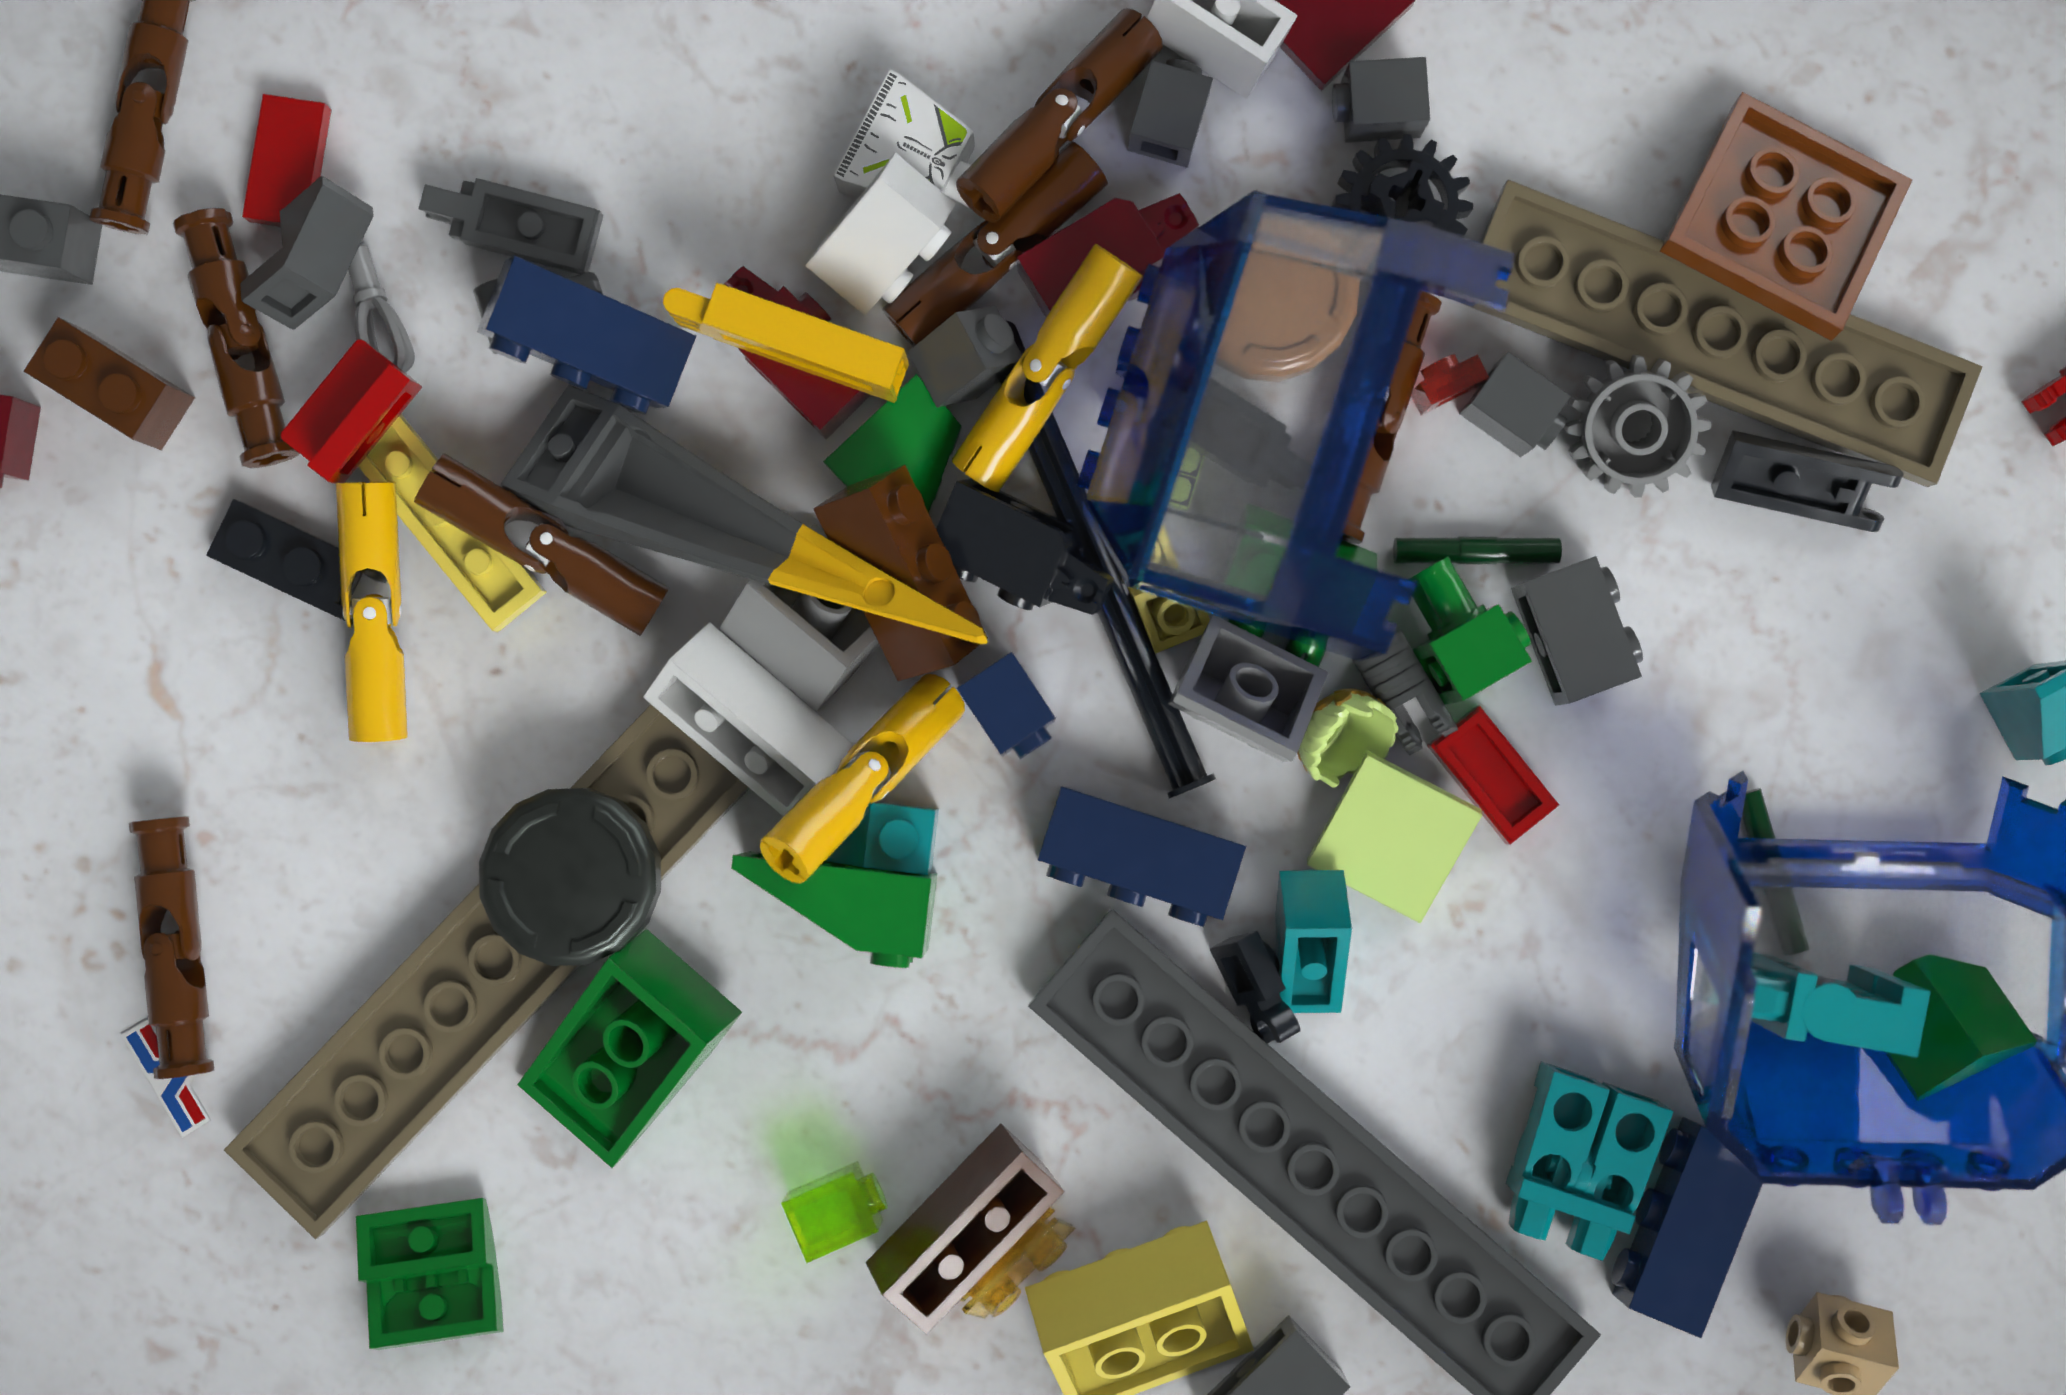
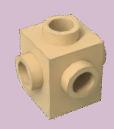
(1842, 1346)

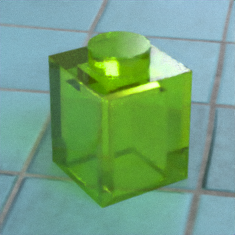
(835, 1210)

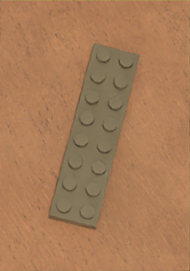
(1622, 297)

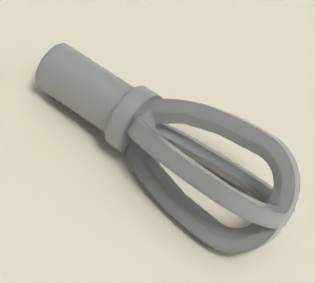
(370, 296)

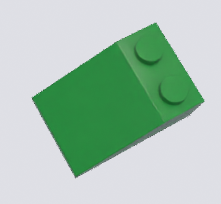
(857, 905)
(628, 1046)

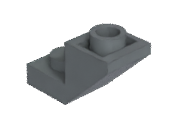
(318, 246)

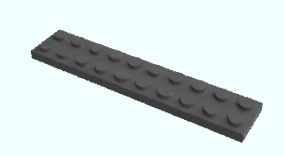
(1311, 1166)

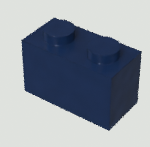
(1008, 707)

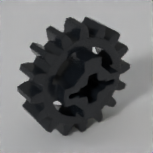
(1380, 192)

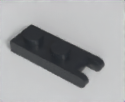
(1801, 480)
(283, 557)

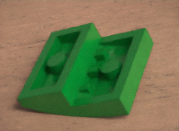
(429, 1273)

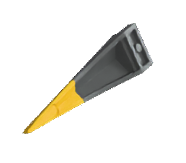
(637, 486)

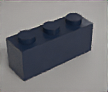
(585, 336)
(1140, 856)
(1686, 1230)

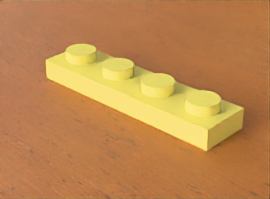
(487, 579)

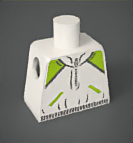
(913, 127)

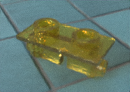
(1034, 1250)

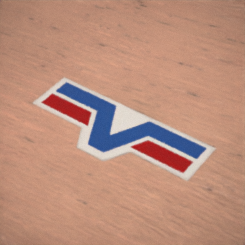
(173, 1093)

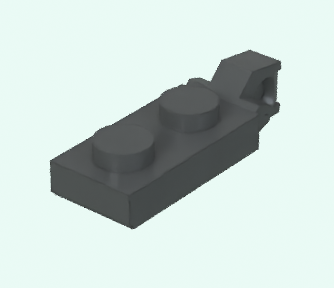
(517, 223)

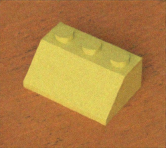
(1139, 1316)

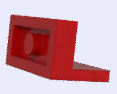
(350, 412)

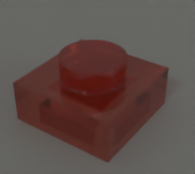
(1447, 381)

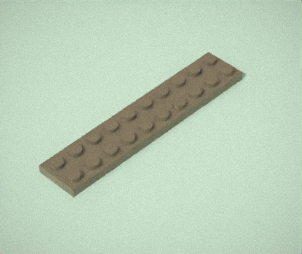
(453, 1004)

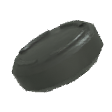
(569, 876)

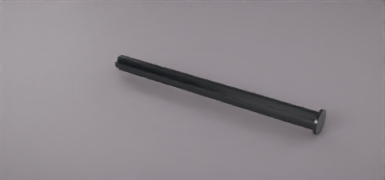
(1118, 611)

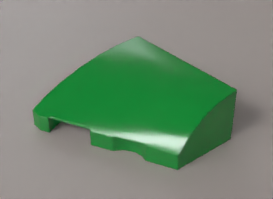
(897, 435)

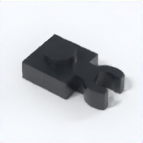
(1254, 981)

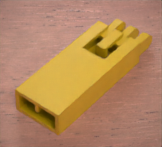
(792, 338)

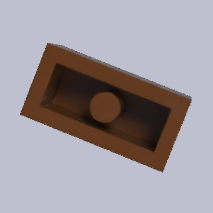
(109, 384)

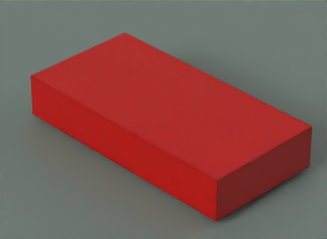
(285, 155)
(1493, 775)

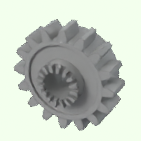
(1665, 446)

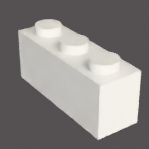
(747, 719)

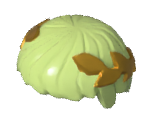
(1343, 731)

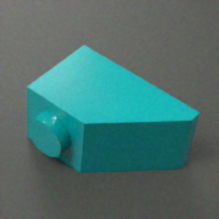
(2032, 712)
(891, 839)
(1313, 939)

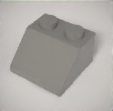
(800, 638)
(1249, 689)

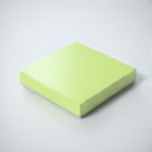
(1395, 836)

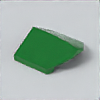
(1964, 1028)

